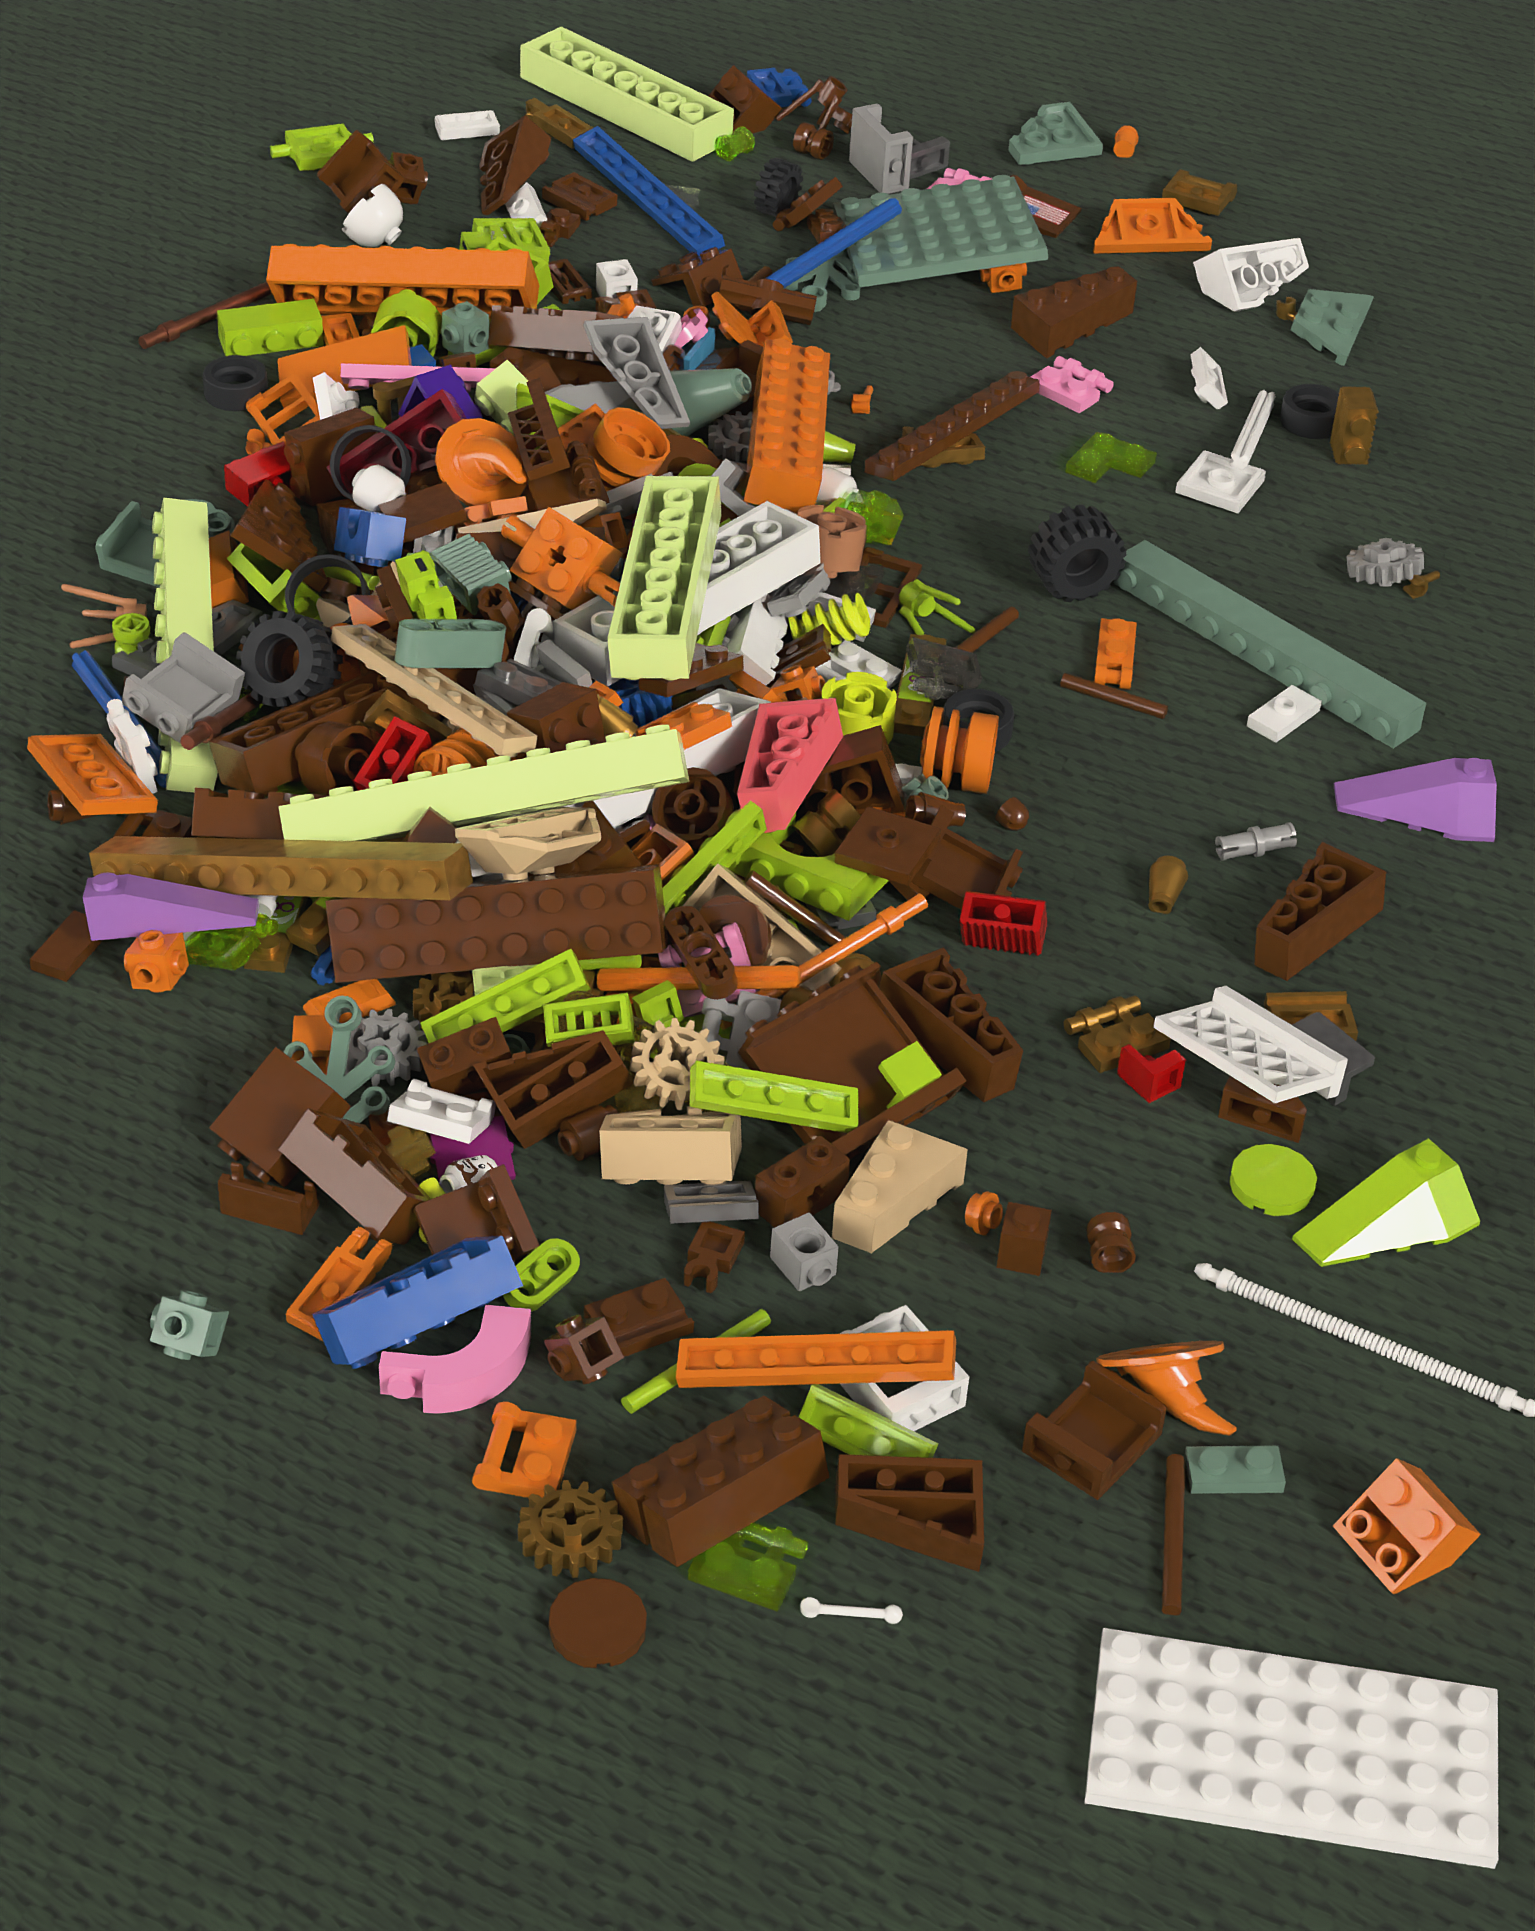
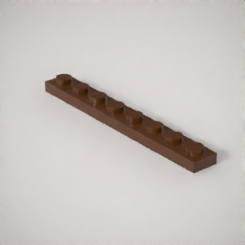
(951, 426)

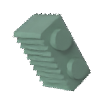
(467, 568)

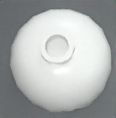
(375, 219)

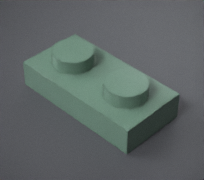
(1234, 1469)

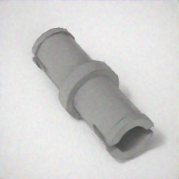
(1255, 841)

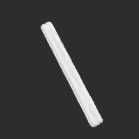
(1252, 430)

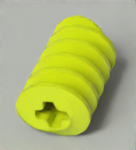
(840, 621)

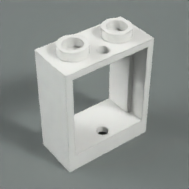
(919, 1403)

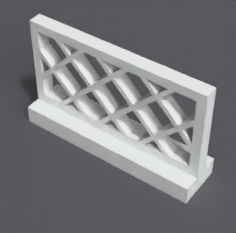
(1255, 1047)

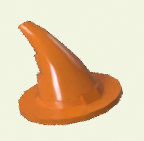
(480, 462)
(1171, 1377)

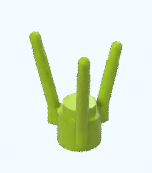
(919, 601)

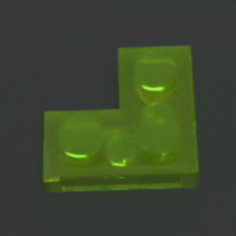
(1106, 452)

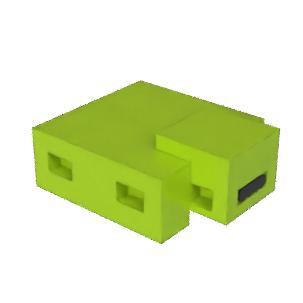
(519, 231)
(423, 589)

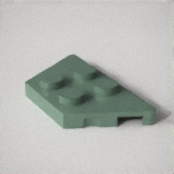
(1331, 320)

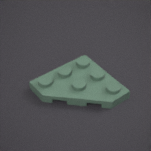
(1054, 136)

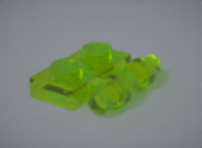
(230, 946)
(748, 1573)

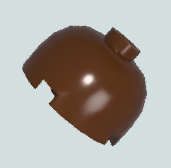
(693, 808)

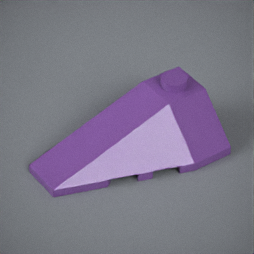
(1442, 796)
(136, 904)

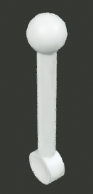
(811, 1607)

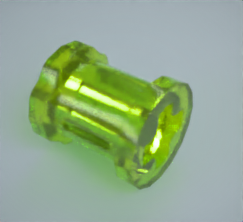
(734, 144)

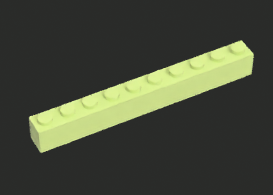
(186, 608)
(494, 790)

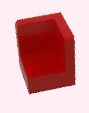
(1151, 1076)

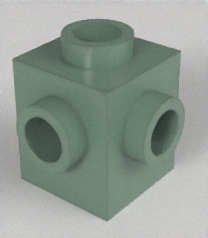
(465, 329)
(187, 1325)

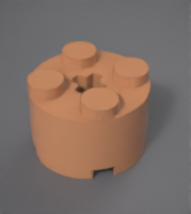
(840, 537)

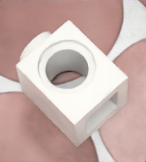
(615, 278)

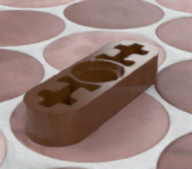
(700, 966)

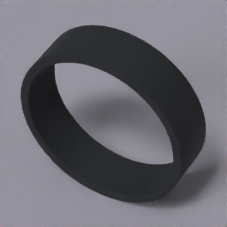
(348, 437)
(314, 564)

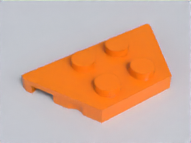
(1149, 227)

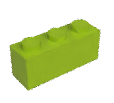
(270, 328)

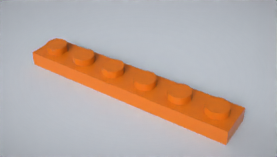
(816, 1359)

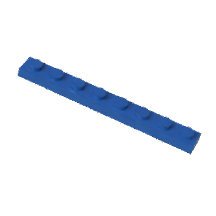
(647, 191)

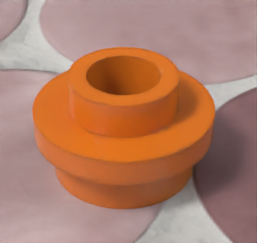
(983, 1212)

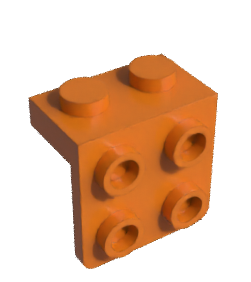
(764, 324)

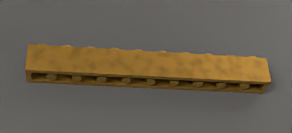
(293, 866)

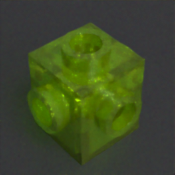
(881, 515)

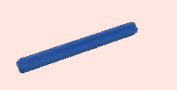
(837, 242)
(105, 691)

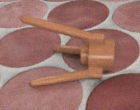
(127, 605)

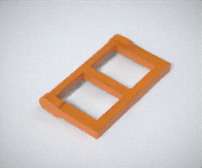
(262, 401)

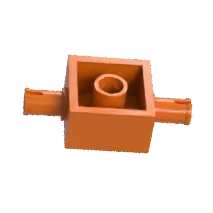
(564, 559)

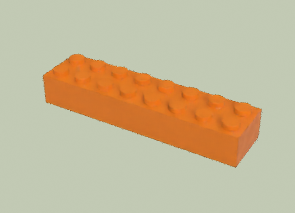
(362, 278)
(788, 426)

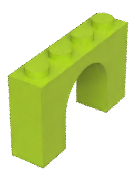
(808, 879)

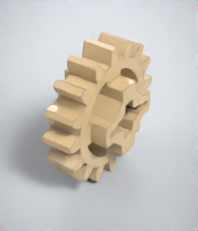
(677, 1052)

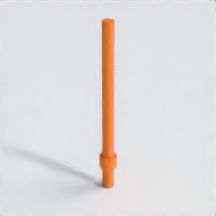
(887, 922)

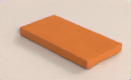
(378, 348)
(91, 774)

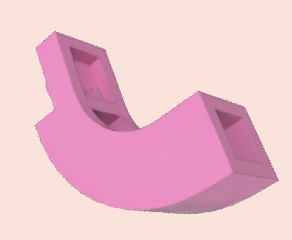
(465, 1376)

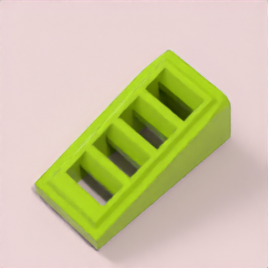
(604, 1005)

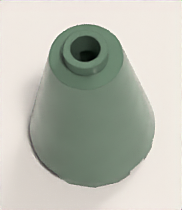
(709, 394)

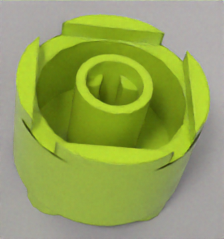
(416, 313)

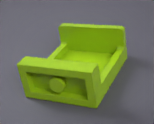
(272, 581)

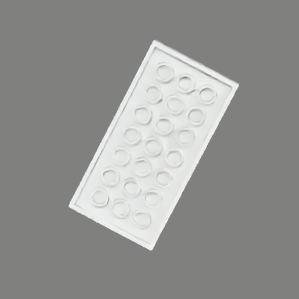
(1295, 1748)

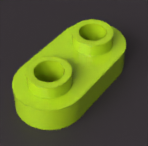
(539, 1277)

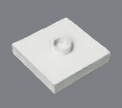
(1218, 484)

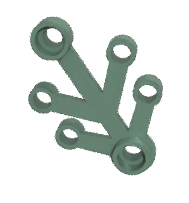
(825, 272)
(336, 1077)

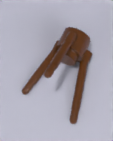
(829, 95)

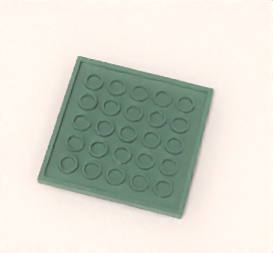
(944, 231)

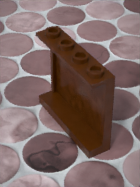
(842, 1041)

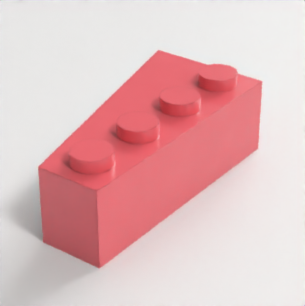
(787, 756)

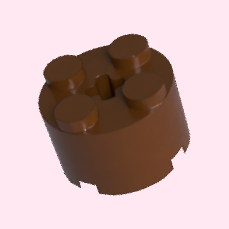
(334, 755)

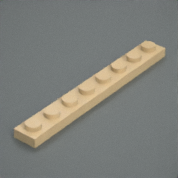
(436, 691)

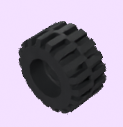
(1077, 553)
(264, 652)

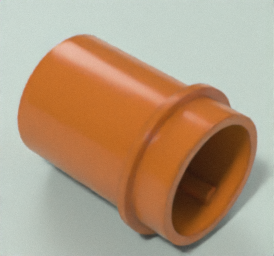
(1125, 141)

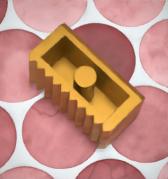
(1354, 425)

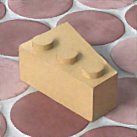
(670, 1147)
(894, 1184)

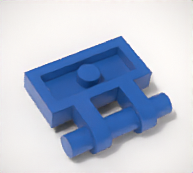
(779, 86)

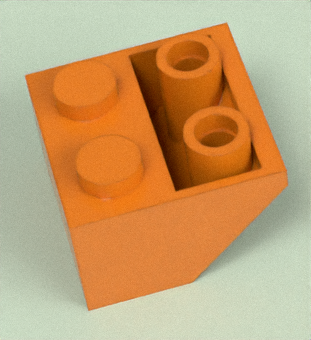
(1405, 1527)

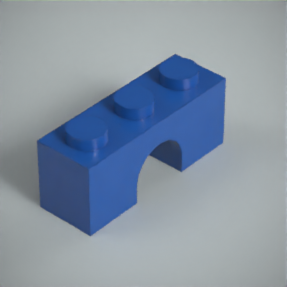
(369, 536)

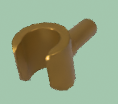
(1287, 310)
(1419, 584)

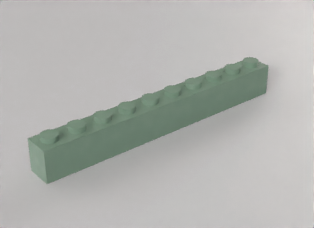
(1271, 644)

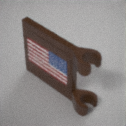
(1049, 212)

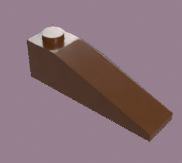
(510, 161)

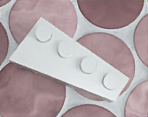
(757, 638)

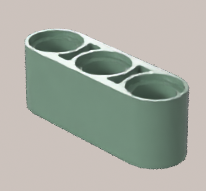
(449, 643)

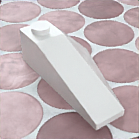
(1249, 273)

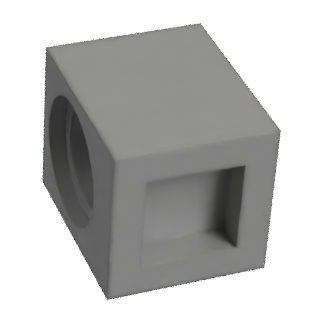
(804, 1252)

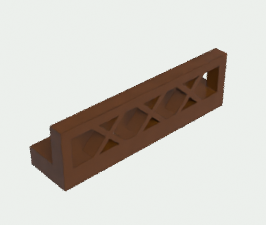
(546, 435)

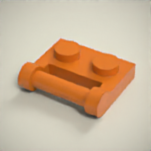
(540, 1456)

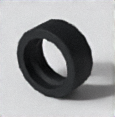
(229, 369)
(1307, 423)
(984, 702)

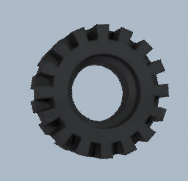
(777, 186)

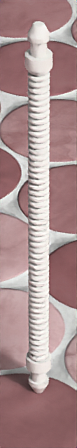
(1505, 1397)

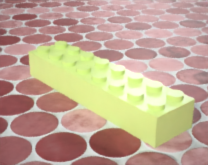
(625, 93)
(665, 578)

